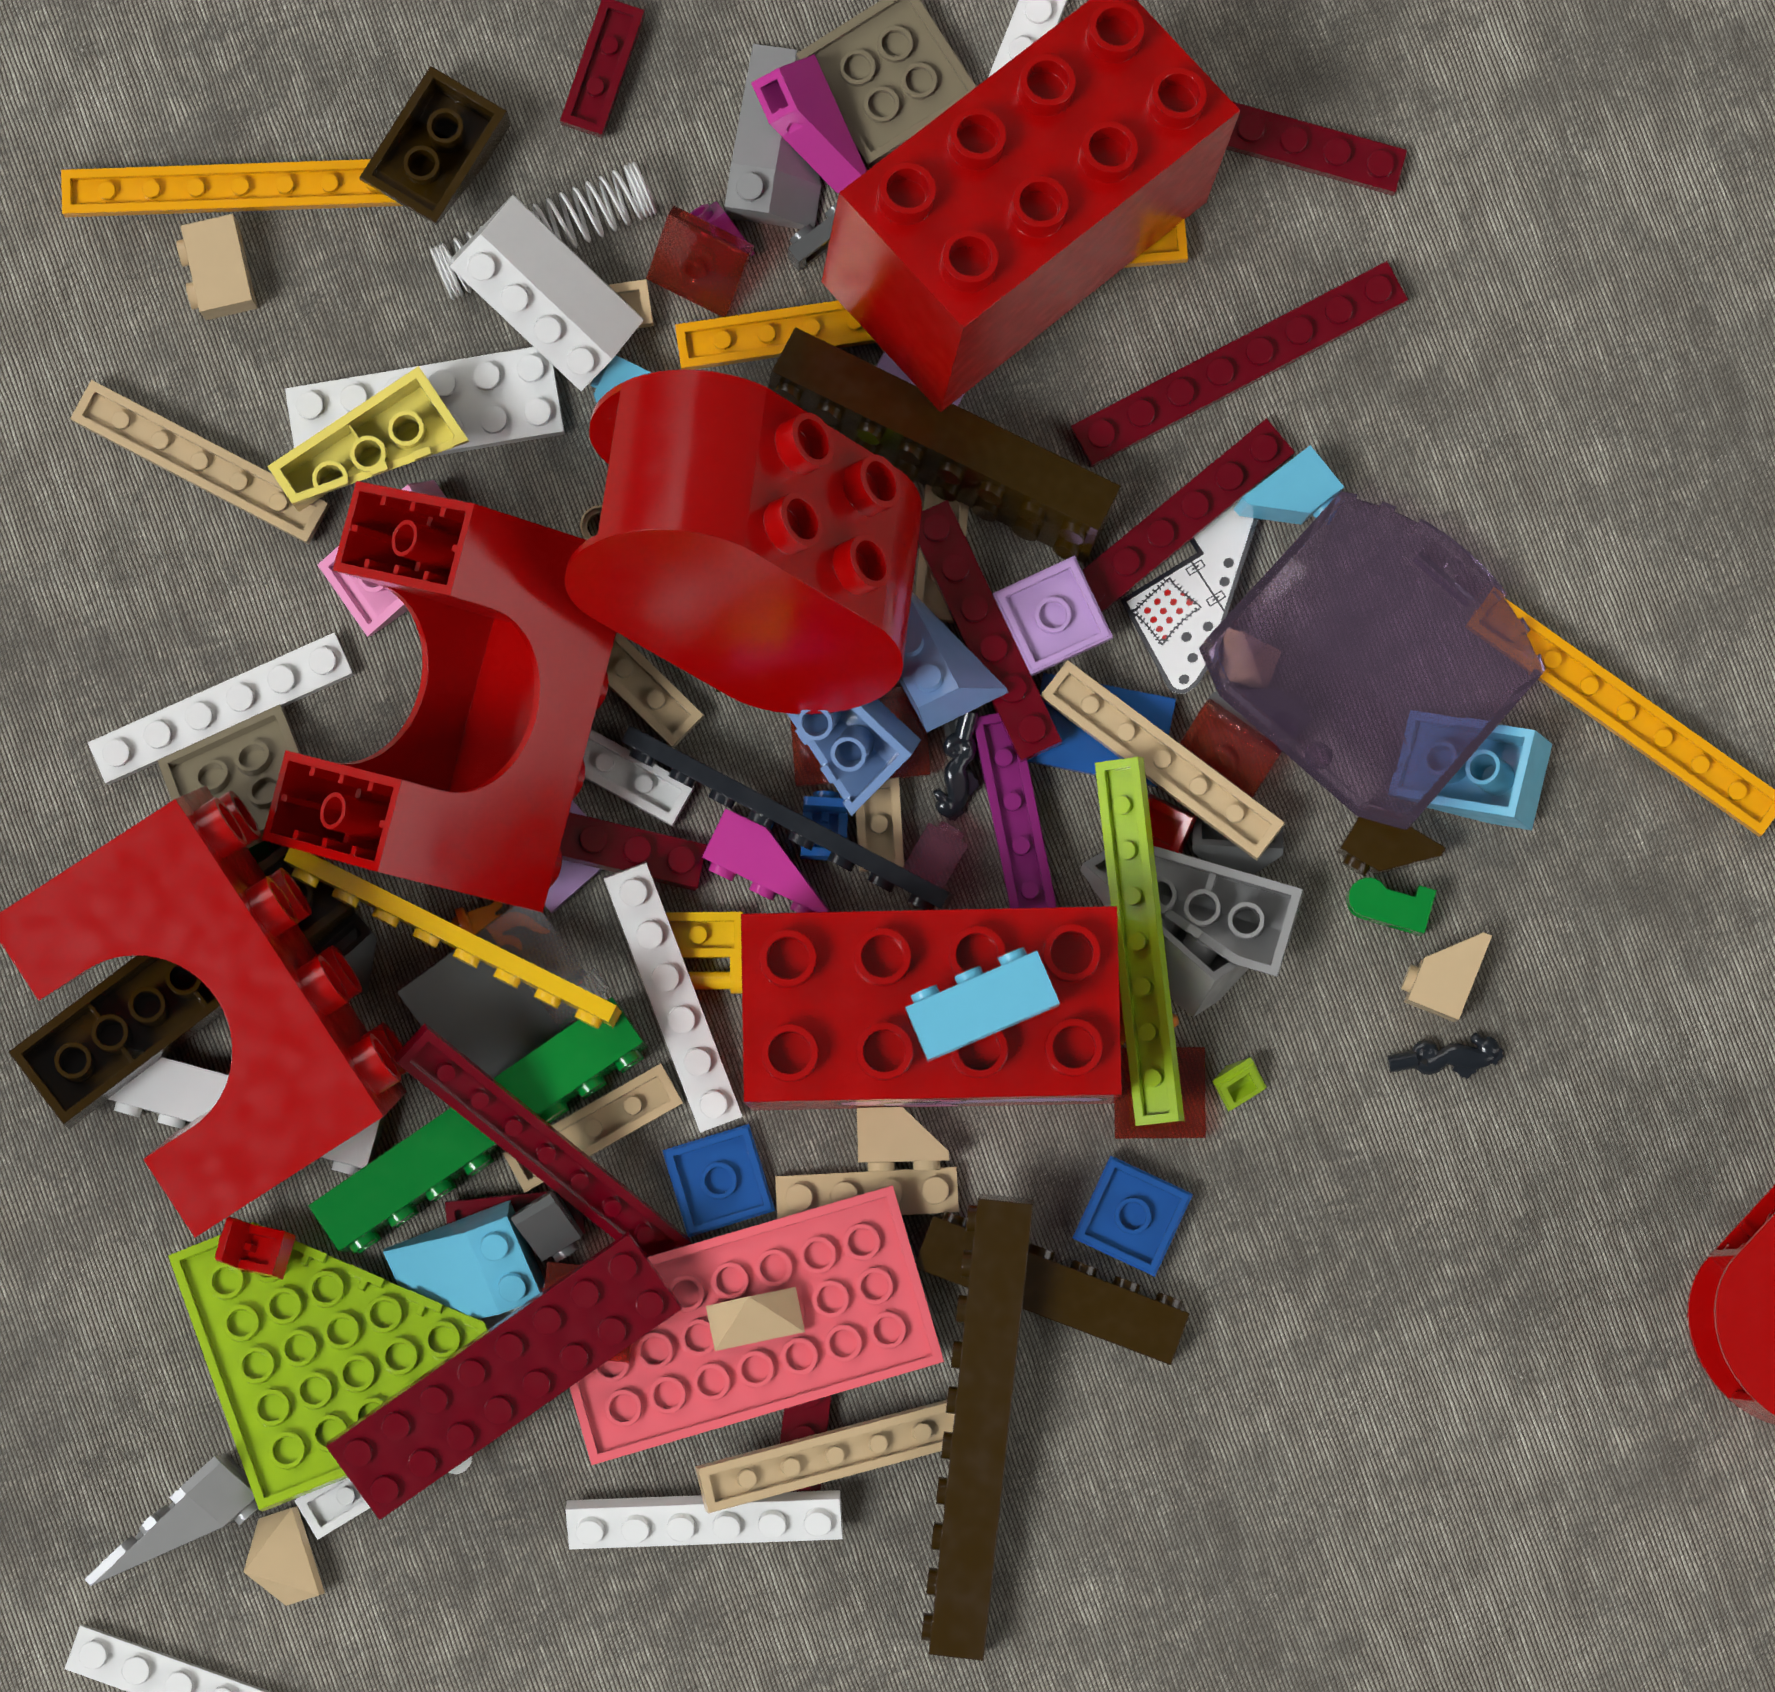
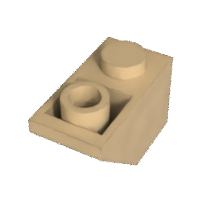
(894, 1136)

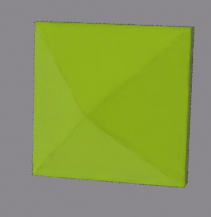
(1238, 1083)

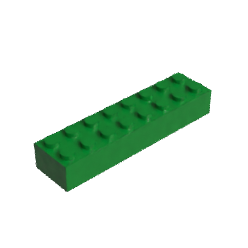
(450, 1145)

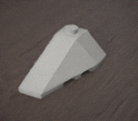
(1195, 971)

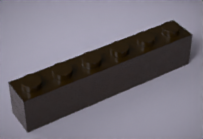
(1069, 1294)

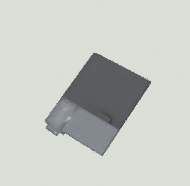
(484, 1015)

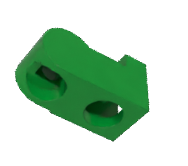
(1374, 903)

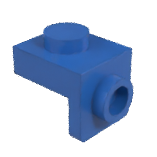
(829, 811)

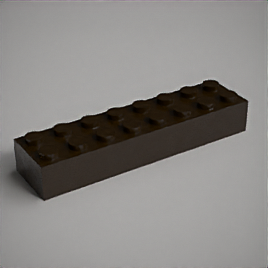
(949, 449)
(141, 1006)

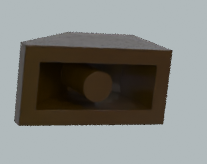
(1385, 848)

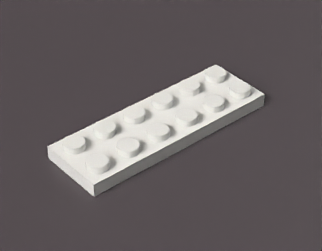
(490, 396)

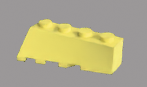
(379, 435)

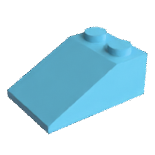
(1500, 779)
(470, 1264)

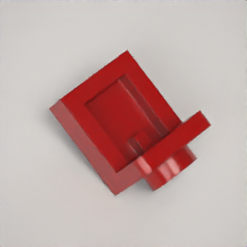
(1169, 824)
(254, 1248)

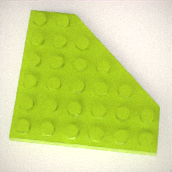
(307, 1356)

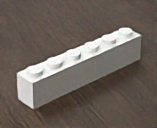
(187, 1092)

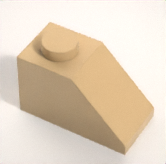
(1446, 978)

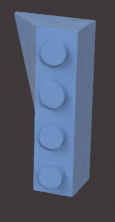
(941, 672)
(856, 748)

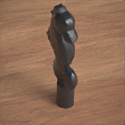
(958, 780)
(1464, 1058)

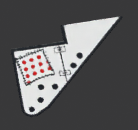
(1191, 600)

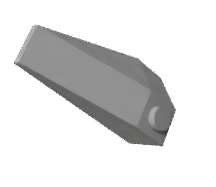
(766, 174)
(1228, 909)
(199, 1507)

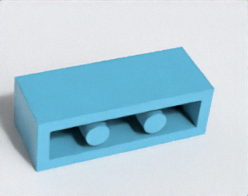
(981, 1003)

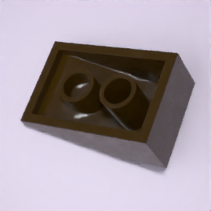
(436, 146)

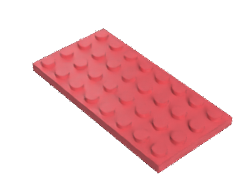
(857, 1308)

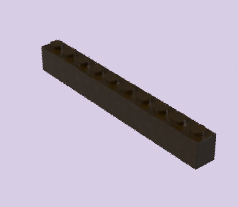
(980, 1426)

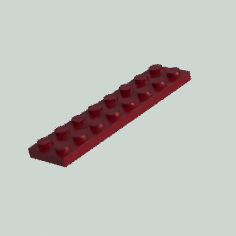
(503, 1375)

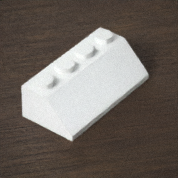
(546, 292)

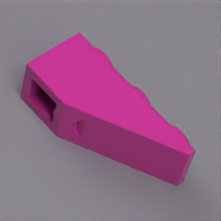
(809, 120)
(757, 855)

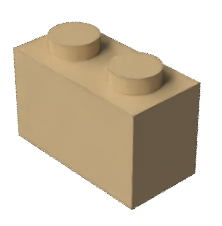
(217, 267)

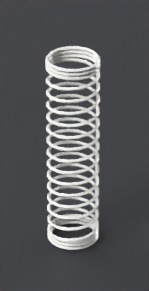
(641, 203)

